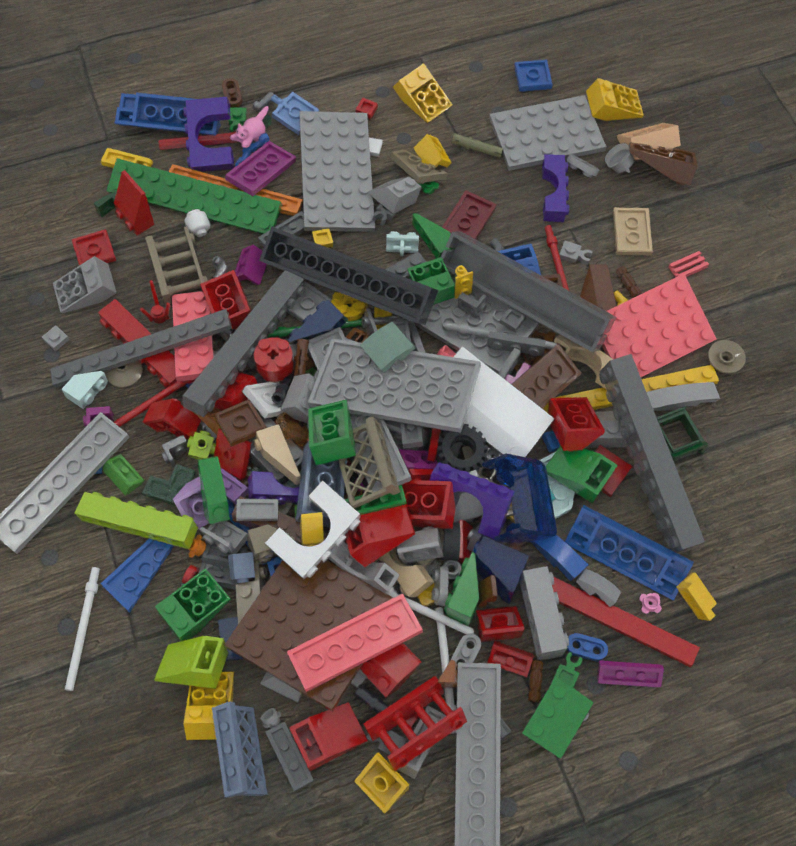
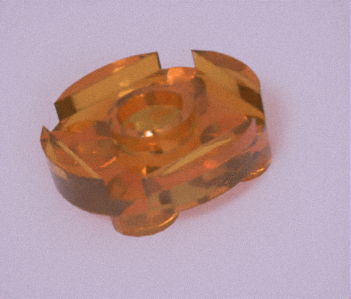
(291, 429)

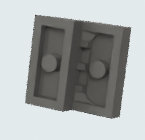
(218, 565)

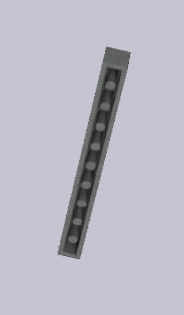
(241, 345)

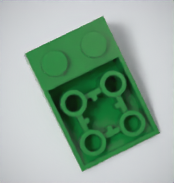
(581, 471)
(464, 601)
(192, 605)

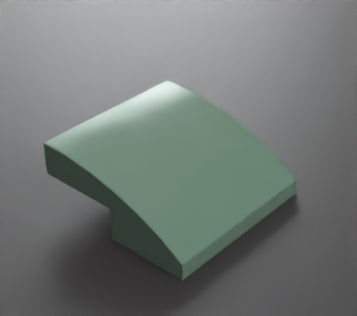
(387, 346)

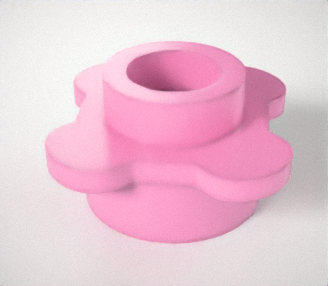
(654, 598)

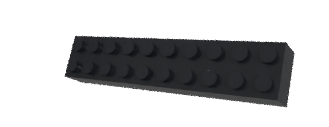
(349, 276)

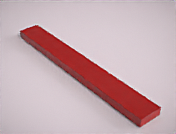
(625, 623)

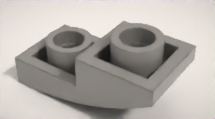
(595, 583)

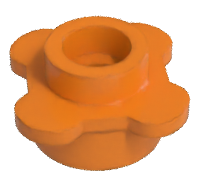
(197, 547)

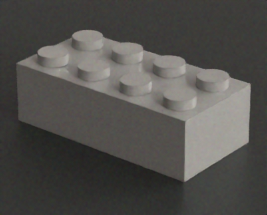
(543, 613)

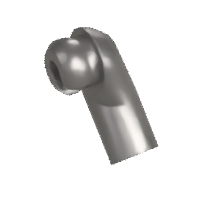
(264, 102)

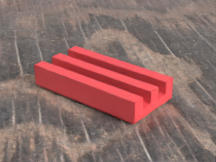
(697, 255)

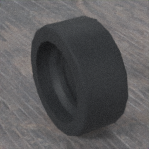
(451, 545)

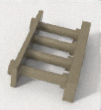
(159, 262)

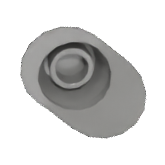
(619, 158)

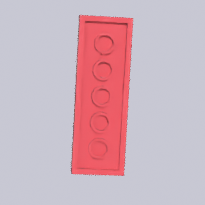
(196, 355)
(354, 642)

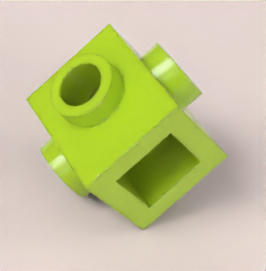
(201, 452)

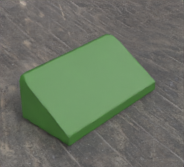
(122, 474)

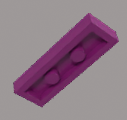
(630, 673)

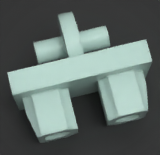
(402, 243)

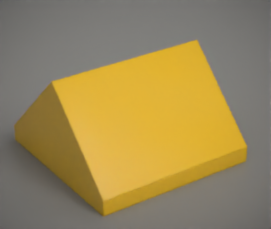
(382, 783)

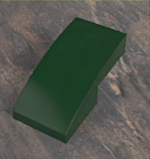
(105, 204)

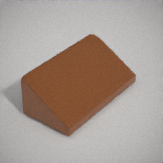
(449, 676)

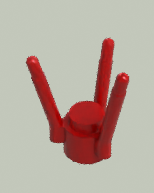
(158, 313)

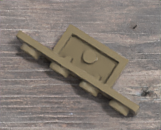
(248, 591)

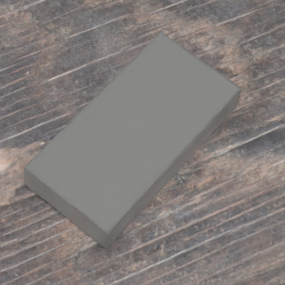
(257, 510)

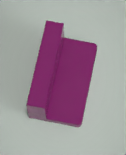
(249, 265)

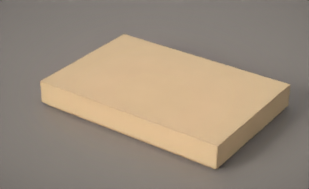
(632, 231)

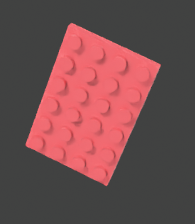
(658, 326)

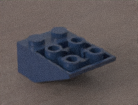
(322, 321)

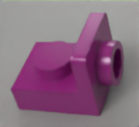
(91, 413)

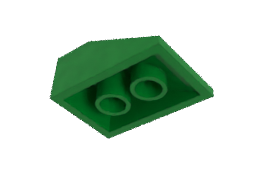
(331, 432)

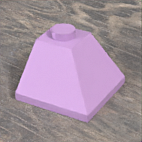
(190, 502)

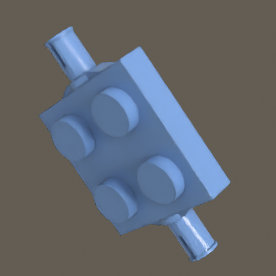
(289, 109)

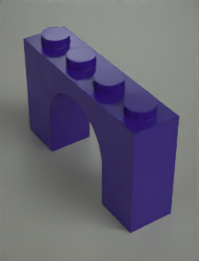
(198, 114)
(493, 497)

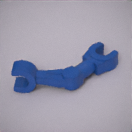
(263, 139)

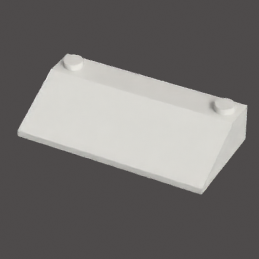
(503, 413)

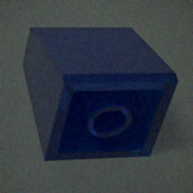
(503, 563)

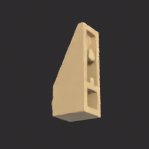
(276, 451)

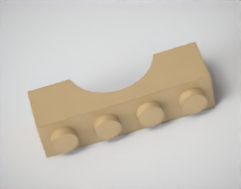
(578, 353)
(412, 578)

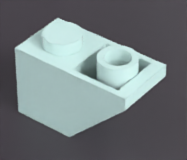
(84, 387)

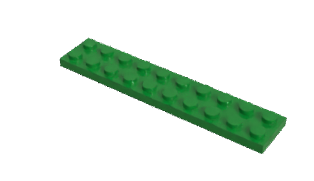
(187, 194)

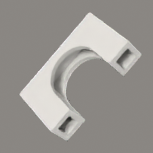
(303, 558)

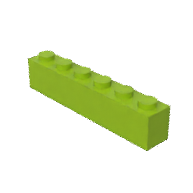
(137, 520)

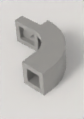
(376, 574)

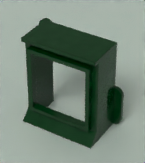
(698, 443)

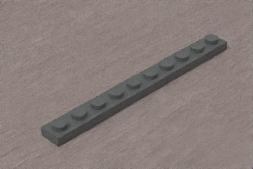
(143, 347)

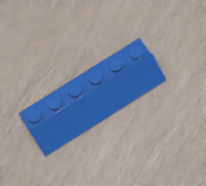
(157, 113)
(628, 552)

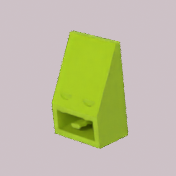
(193, 662)

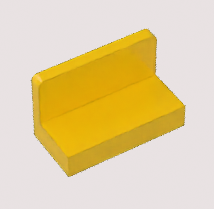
(432, 152)
(697, 597)

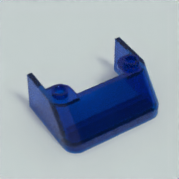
(530, 501)

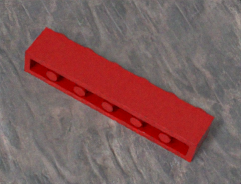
(128, 328)

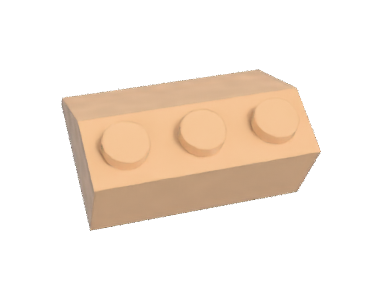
(657, 135)

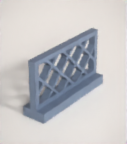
(232, 757)

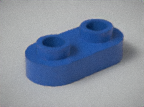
(586, 647)

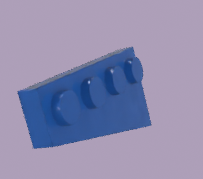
(136, 572)

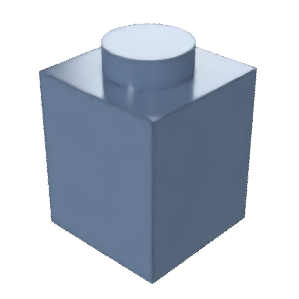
(241, 567)

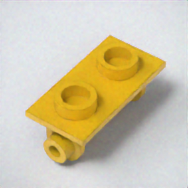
(463, 281)

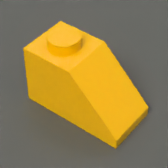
(311, 529)

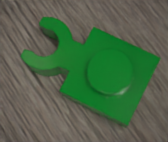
(238, 116)
(567, 672)

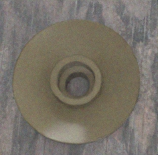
(730, 351)
(125, 377)

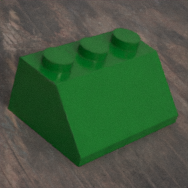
(558, 717)

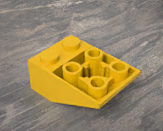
(422, 93)
(613, 101)
(200, 701)

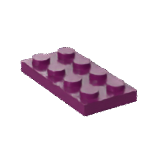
(260, 168)

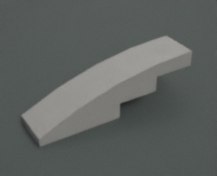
(682, 395)

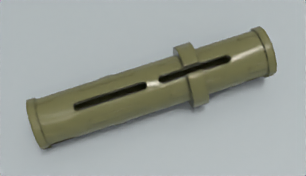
(477, 145)

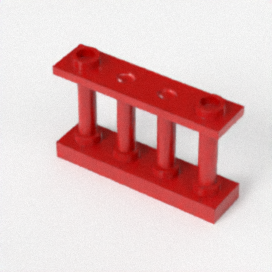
(404, 708)

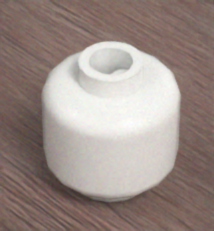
(197, 222)

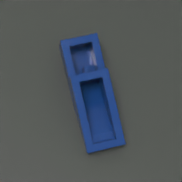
(561, 555)

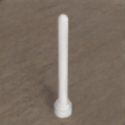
(434, 615)

